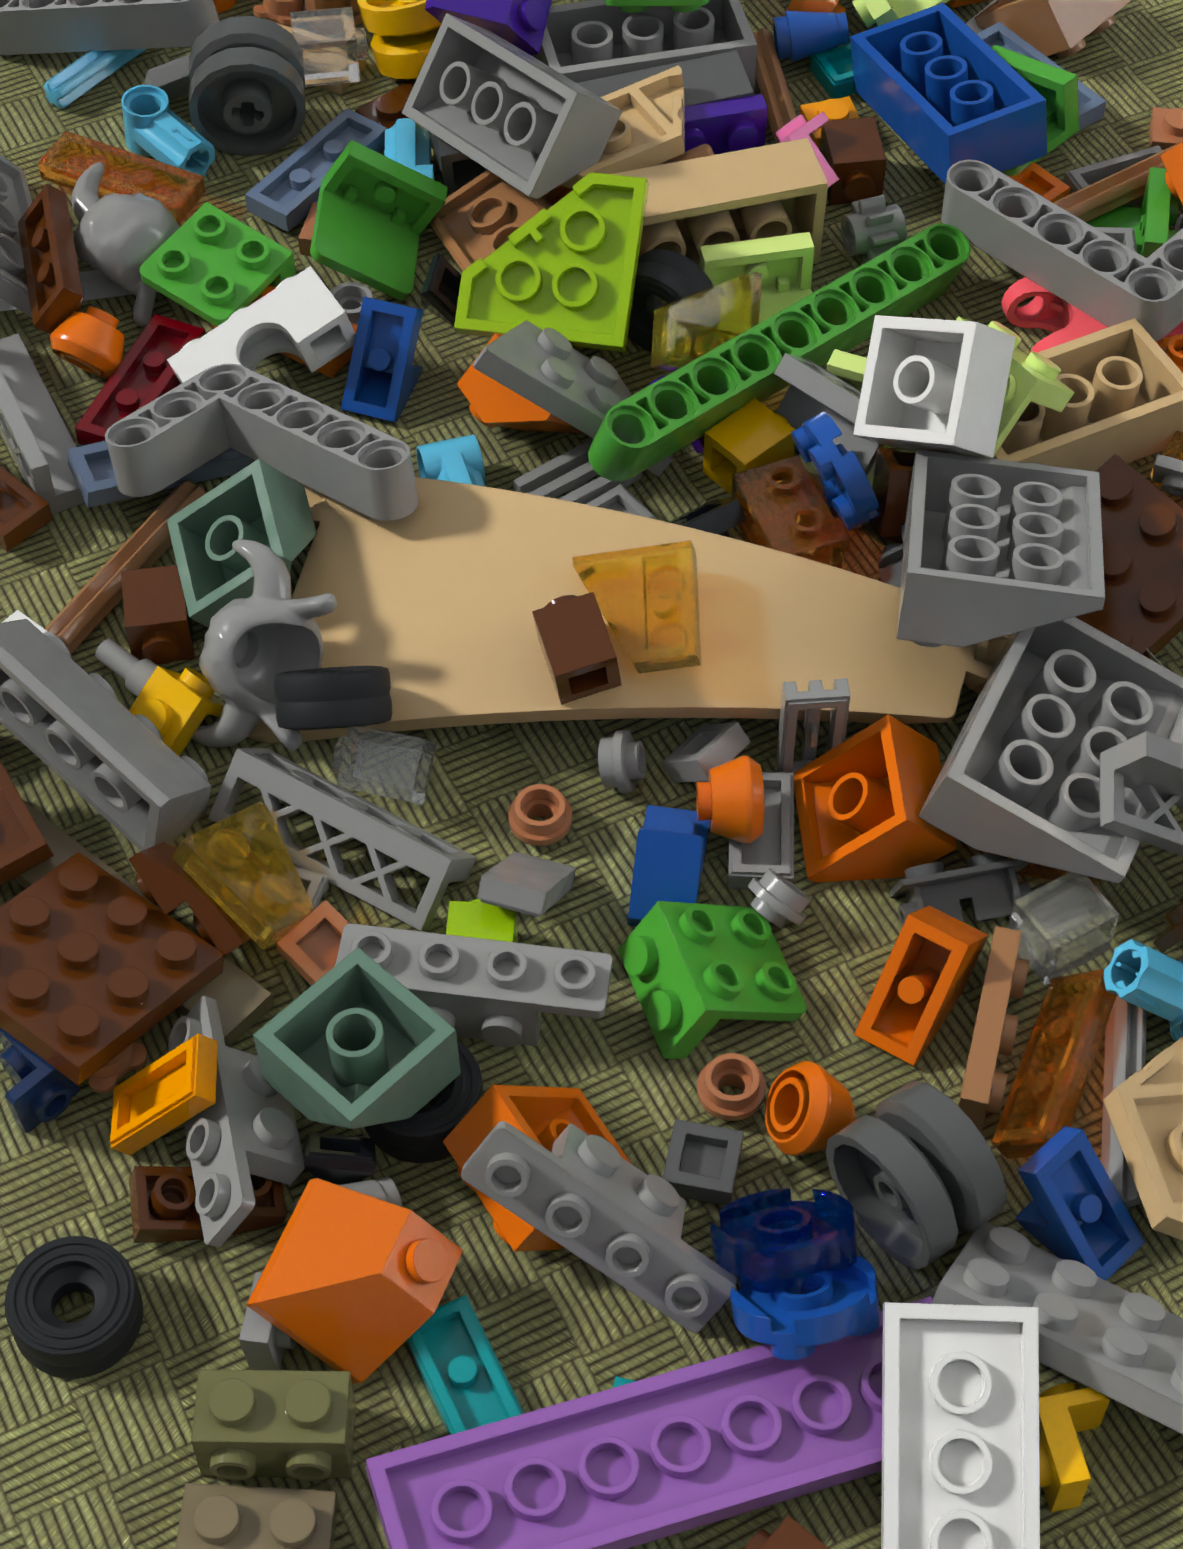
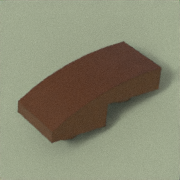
(172, 887)
(166, 1208)

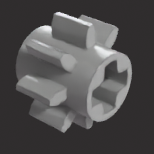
(872, 228)

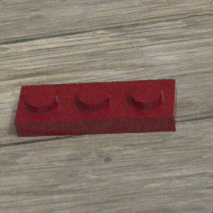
(138, 378)

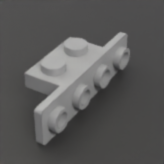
(487, 985)
(239, 1135)
(604, 1215)

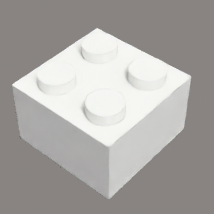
(934, 385)

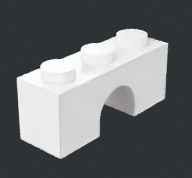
(292, 319)

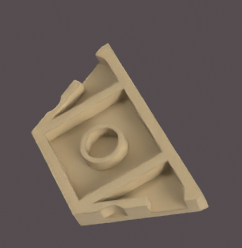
(648, 127)
(1149, 1127)

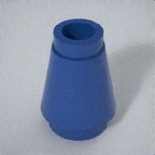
(808, 33)

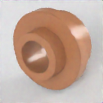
(540, 801)
(735, 1071)

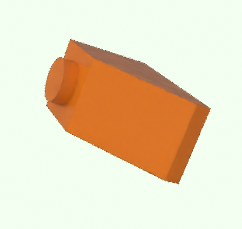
(920, 983)

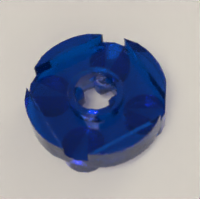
(784, 1239)

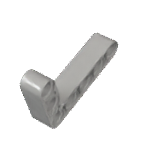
(101, 24)
(1065, 251)
(266, 422)

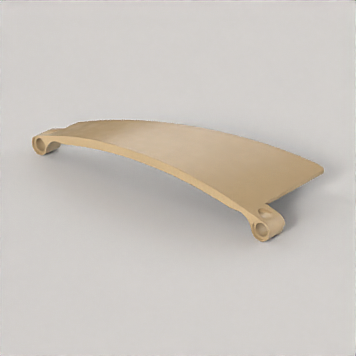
(453, 621)

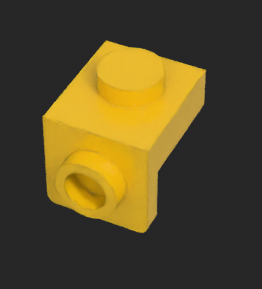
(177, 704)
(1063, 1469)

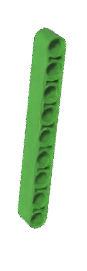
(733, 374)

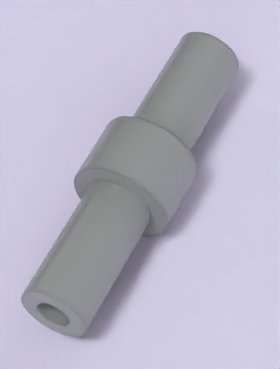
(126, 665)

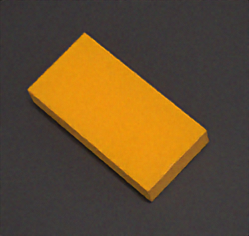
(164, 1094)

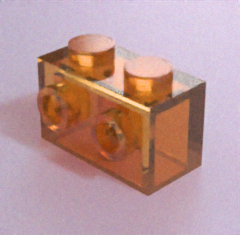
(789, 512)

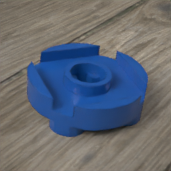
(840, 471)
(810, 1312)

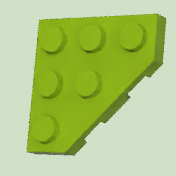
(564, 268)

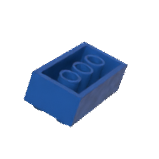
(948, 92)

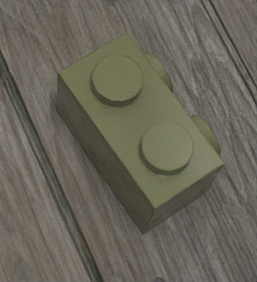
(274, 1424)

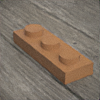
(993, 1028)

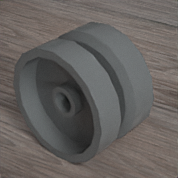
(247, 86)
(916, 1174)

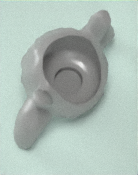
(120, 235)
(253, 643)

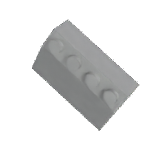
(997, 548)
(1032, 746)

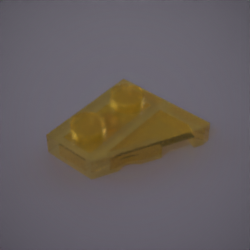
(704, 321)
(648, 602)
(248, 873)

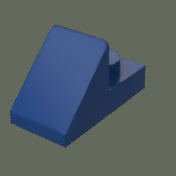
(382, 360)
(667, 860)
(1077, 1206)

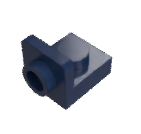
(40, 1089)

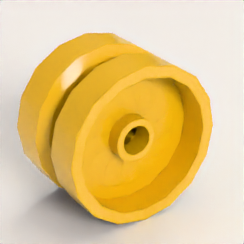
(400, 36)

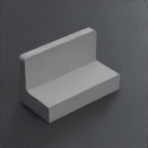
(818, 391)

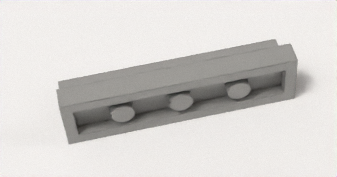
(35, 428)
(1155, 774)
(358, 820)

